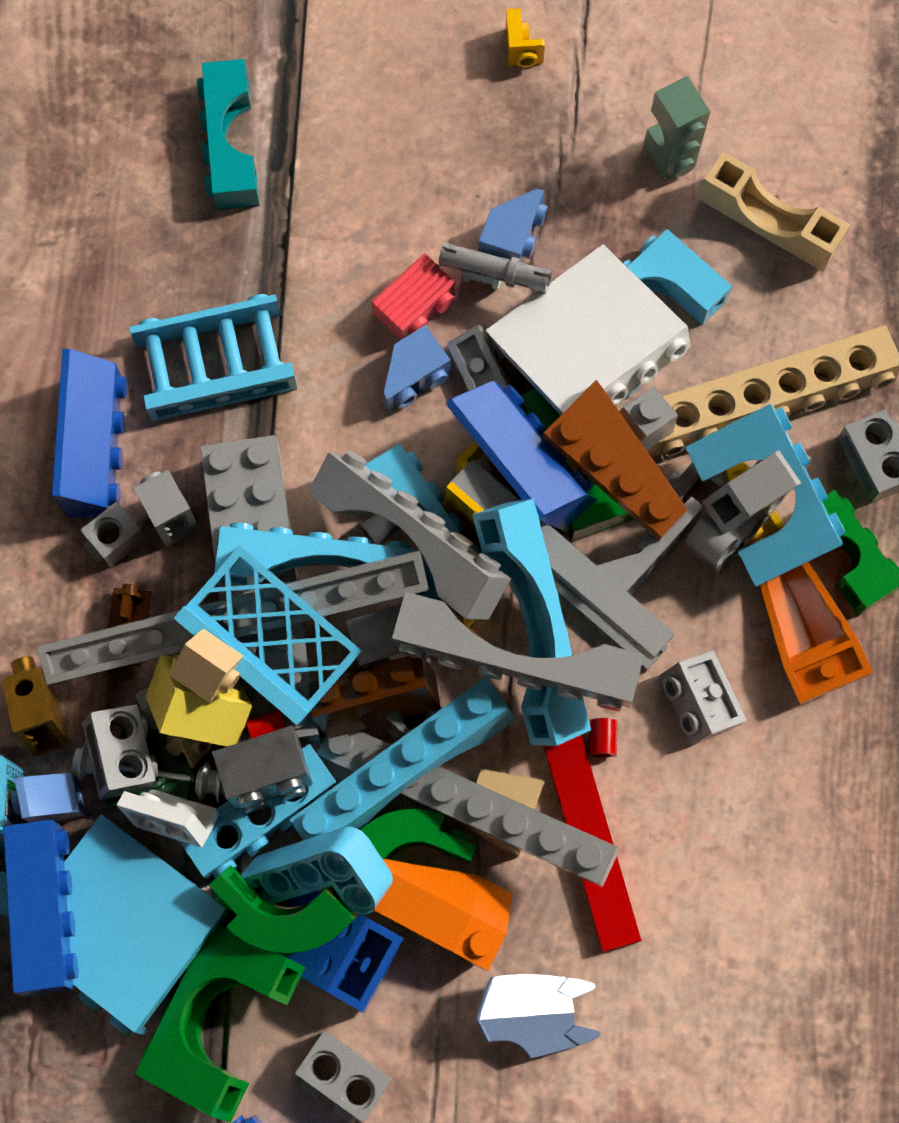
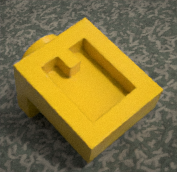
(519, 48)

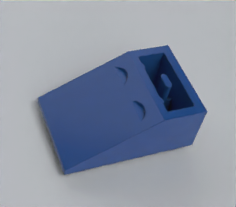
(352, 962)

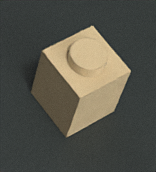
(207, 666)

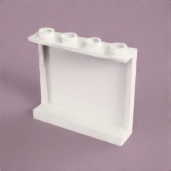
(588, 328)

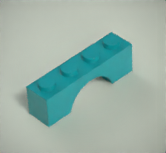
(226, 96)

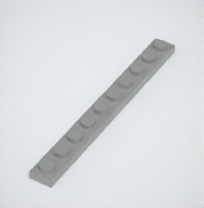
(165, 636)

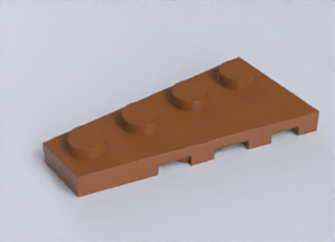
(613, 458)

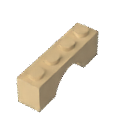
(805, 233)

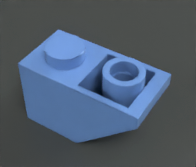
(511, 226)
(414, 366)
(48, 798)

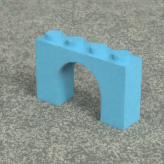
(679, 273)
(810, 528)

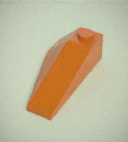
(449, 910)

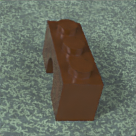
(398, 684)

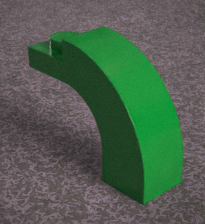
(417, 828)
(279, 927)

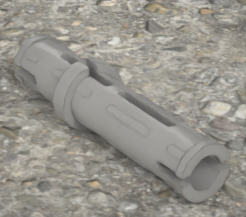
(495, 267)

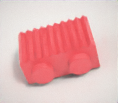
(414, 297)

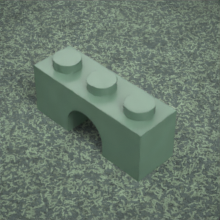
(680, 128)

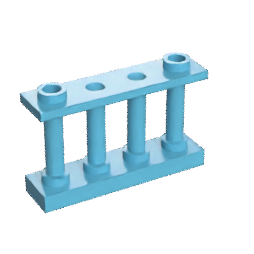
(203, 392)

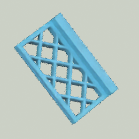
(252, 668)

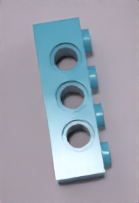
(253, 838)

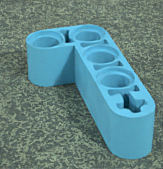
(334, 859)

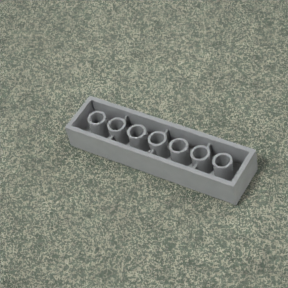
(249, 487)

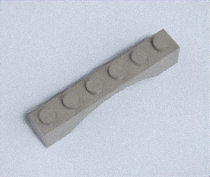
(460, 574)
(600, 673)

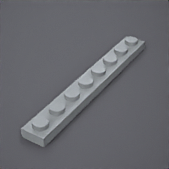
(487, 812)

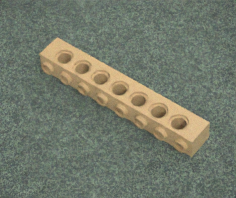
(871, 349)

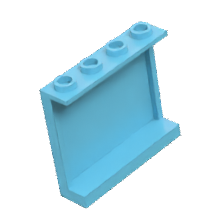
(132, 924)

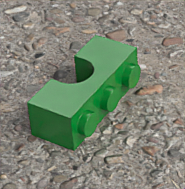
(872, 574)

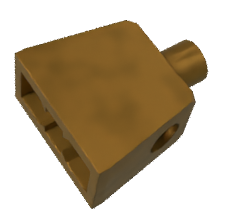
(34, 708)

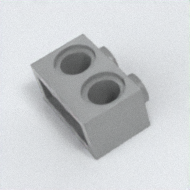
(869, 458)
(166, 507)
(107, 751)
(349, 1068)

